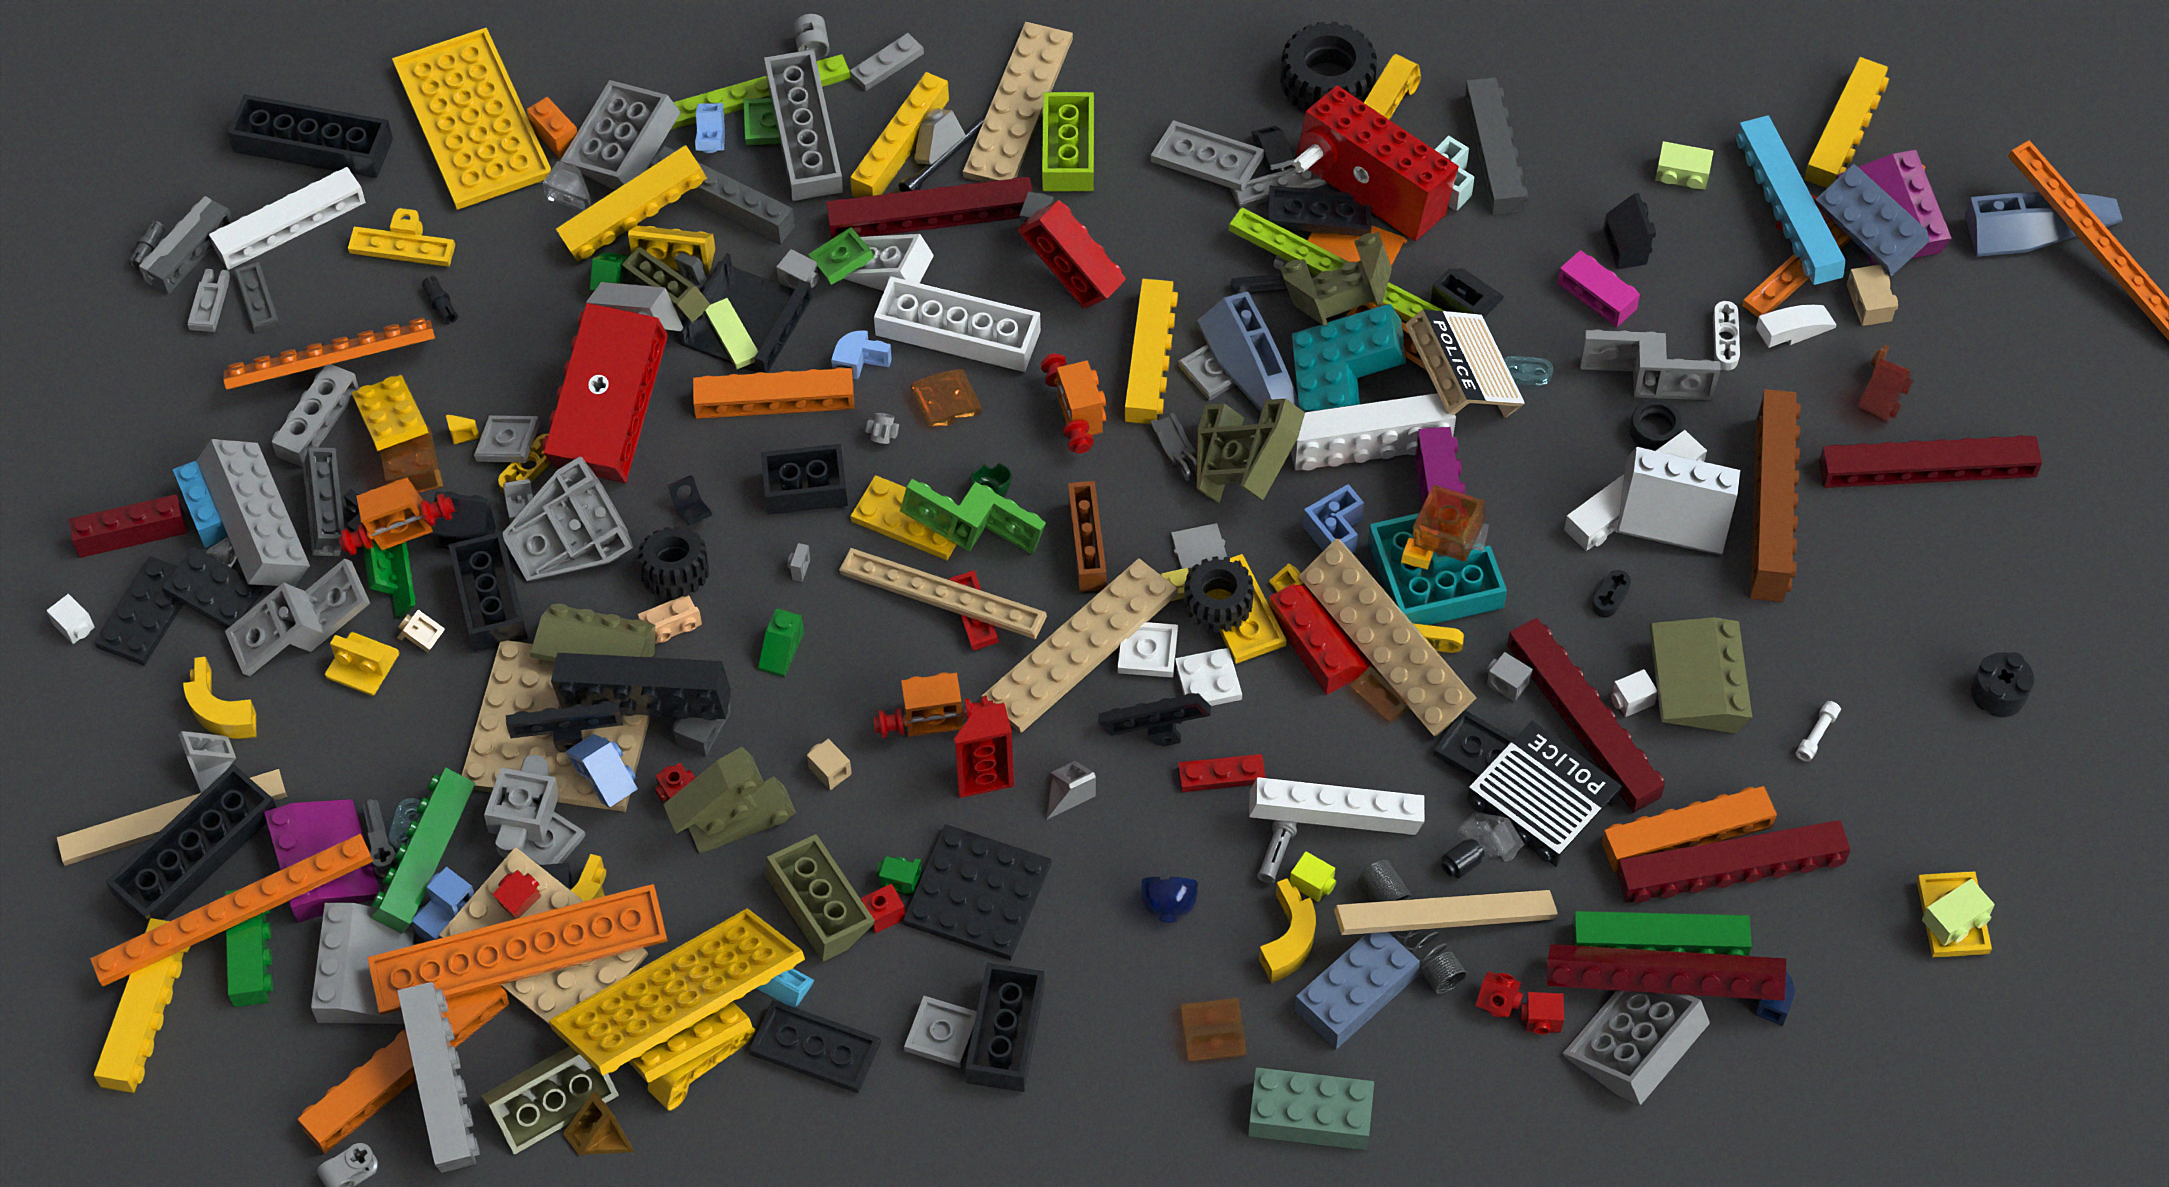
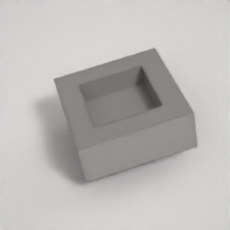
(799, 562)

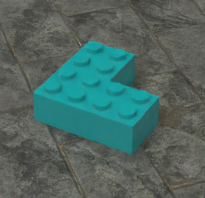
(1337, 354)
(1446, 589)

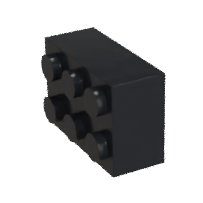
(804, 479)

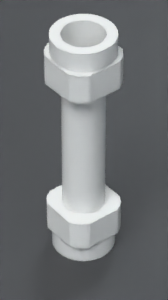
(1827, 715)

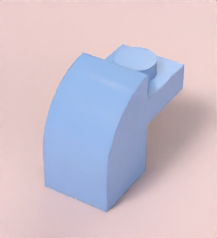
(710, 127)
(856, 349)

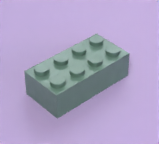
(1311, 1108)

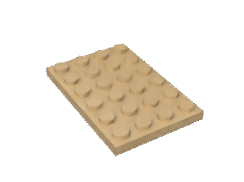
(555, 990)

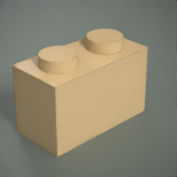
(1872, 295)

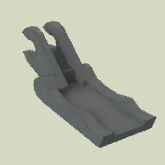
(1175, 444)

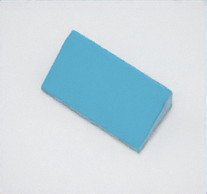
(788, 987)

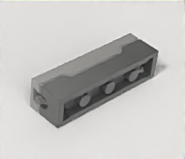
(184, 245)
(323, 501)

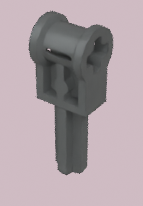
(379, 841)

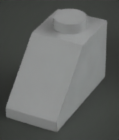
(937, 136)

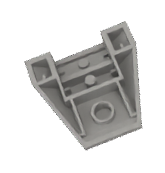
(567, 526)

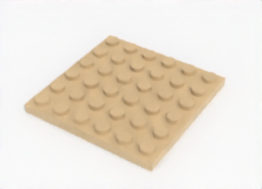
(526, 685)

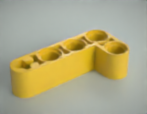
(1398, 78)
(673, 1086)

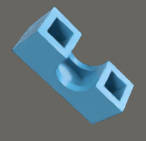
(200, 503)

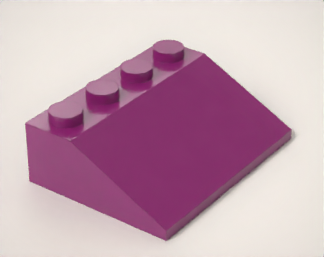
(1906, 182)
(310, 828)

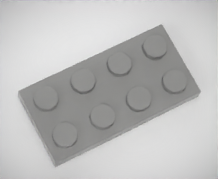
(1207, 155)

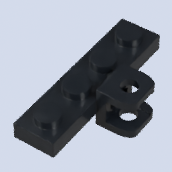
(1157, 717)
(564, 723)

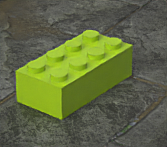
(1068, 141)

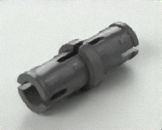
(146, 244)

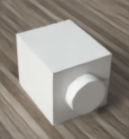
(70, 619)
(1634, 693)

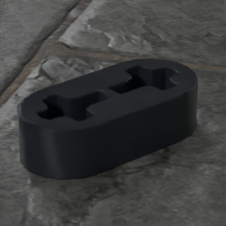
(1616, 596)

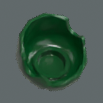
(997, 478)

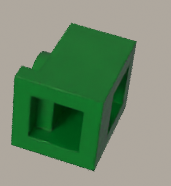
(899, 873)

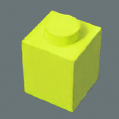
(1313, 877)

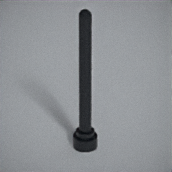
(915, 182)

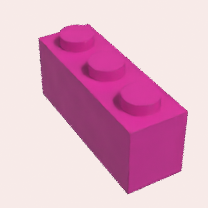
(1598, 288)

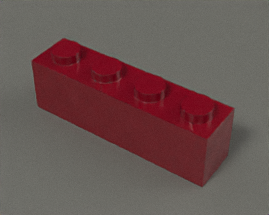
(128, 526)

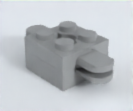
(521, 805)

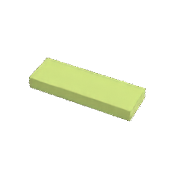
(731, 333)

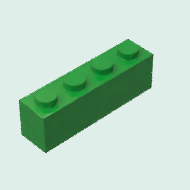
(249, 961)

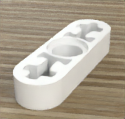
(1732, 327)

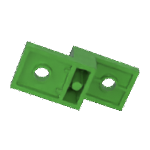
(978, 511)

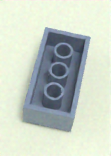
(1873, 219)
(1356, 986)

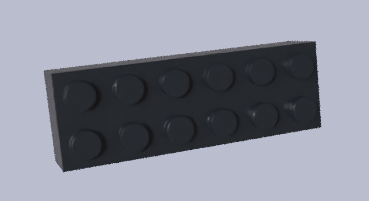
(310, 135)
(643, 685)
(191, 846)

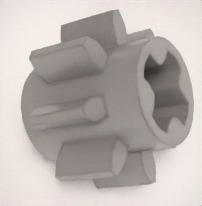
(882, 428)

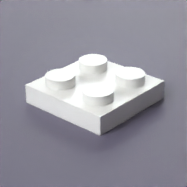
(1149, 651)
(1210, 675)

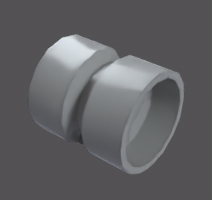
(811, 34)

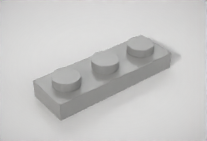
(886, 62)

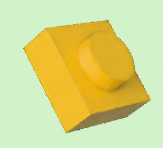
(1416, 556)

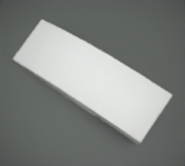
(1794, 324)

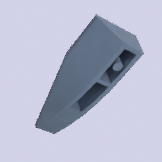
(2026, 221)
(1246, 350)

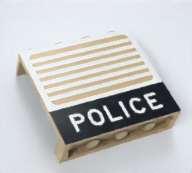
(1463, 361)

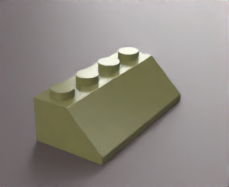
(587, 632)
(818, 896)
(545, 1098)

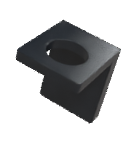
(691, 508)

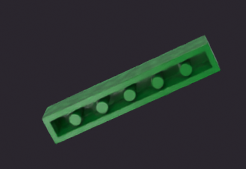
(422, 851)
(1664, 932)

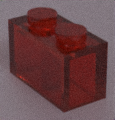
(1885, 391)

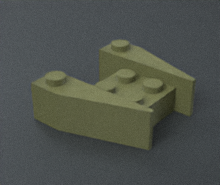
(1341, 288)
(1245, 452)
(729, 802)

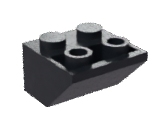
(1629, 232)
(1464, 293)
(470, 520)

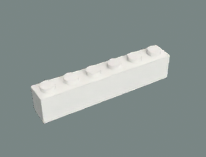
(287, 218)
(1600, 514)
(1336, 806)

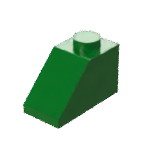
(608, 269)
(781, 642)

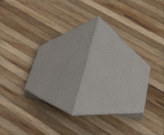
(207, 755)
(1070, 787)

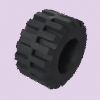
(673, 562)
(1214, 612)

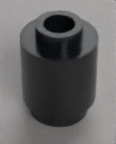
(1462, 858)

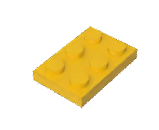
(1934, 887)

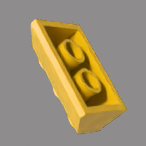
(668, 243)

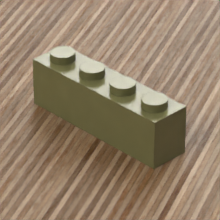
(652, 272)

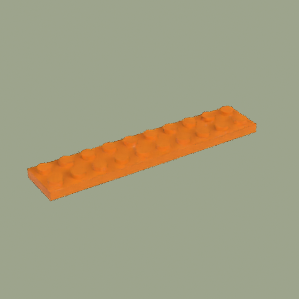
(521, 947)

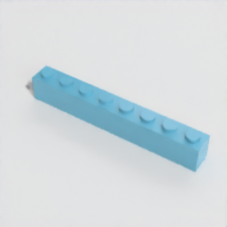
(1790, 200)

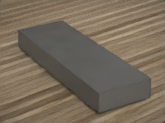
(257, 297)

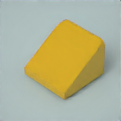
(462, 429)
(1286, 577)

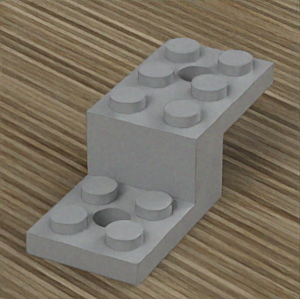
(1652, 372)
(297, 617)

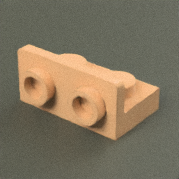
(672, 618)

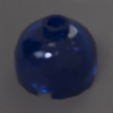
(1169, 897)

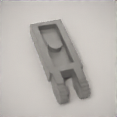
(208, 302)

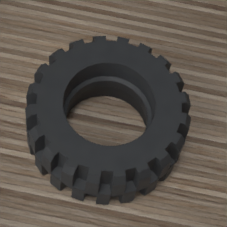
(1327, 45)

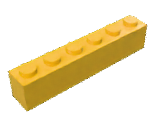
(1846, 123)
(898, 138)
(631, 203)
(1149, 351)
(137, 1021)

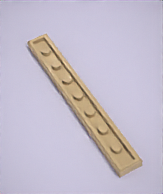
(943, 593)
(142, 825)
(1445, 912)

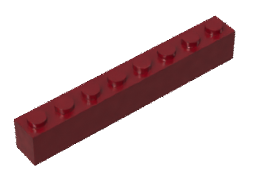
(929, 208)
(1930, 461)
(1586, 714)
(1733, 861)
(1666, 972)

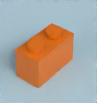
(552, 126)

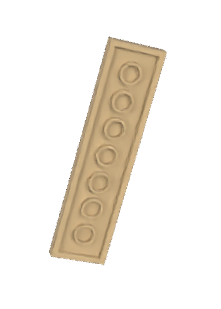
(1018, 104)
(1387, 637)
(1081, 644)

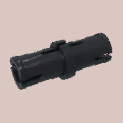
(439, 300)

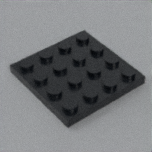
(977, 892)

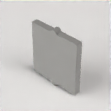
(1198, 544)

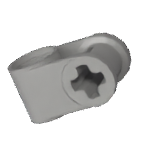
(345, 1168)

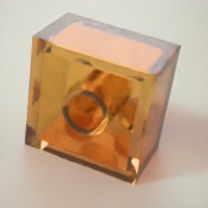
(415, 460)
(1449, 523)

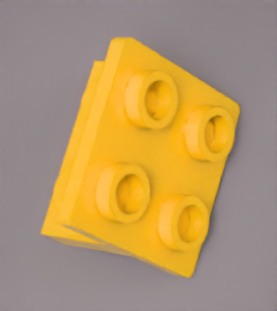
(360, 662)

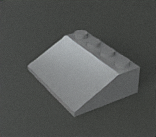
(621, 134)
(1677, 500)
(343, 975)
(1637, 1040)

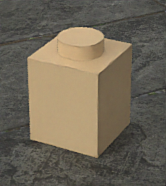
(828, 764)

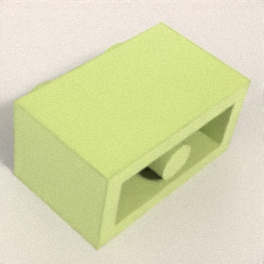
(1684, 165)
(1958, 913)

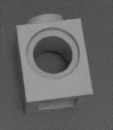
(795, 268)
(1508, 676)

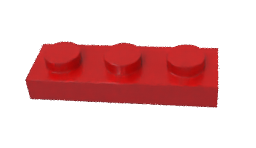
(978, 632)
(1220, 772)

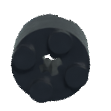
(2002, 683)

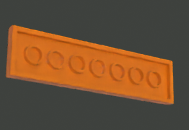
(319, 355)

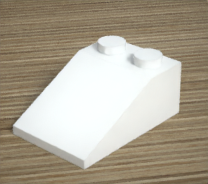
(895, 256)

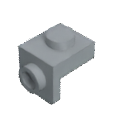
(517, 497)

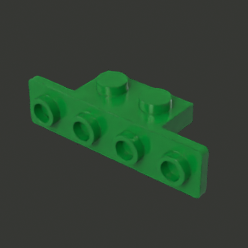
(390, 573)

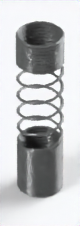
(1383, 885)

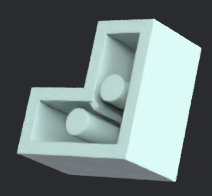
(1464, 181)

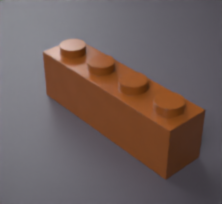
(1087, 536)

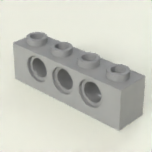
(326, 402)

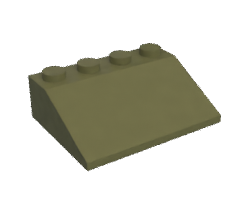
(1701, 673)

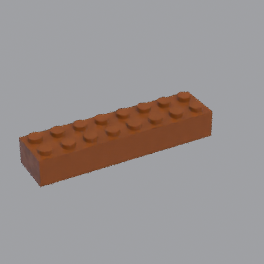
(1775, 496)

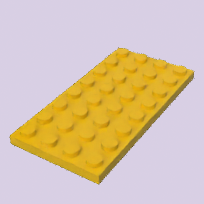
(472, 118)
(675, 991)

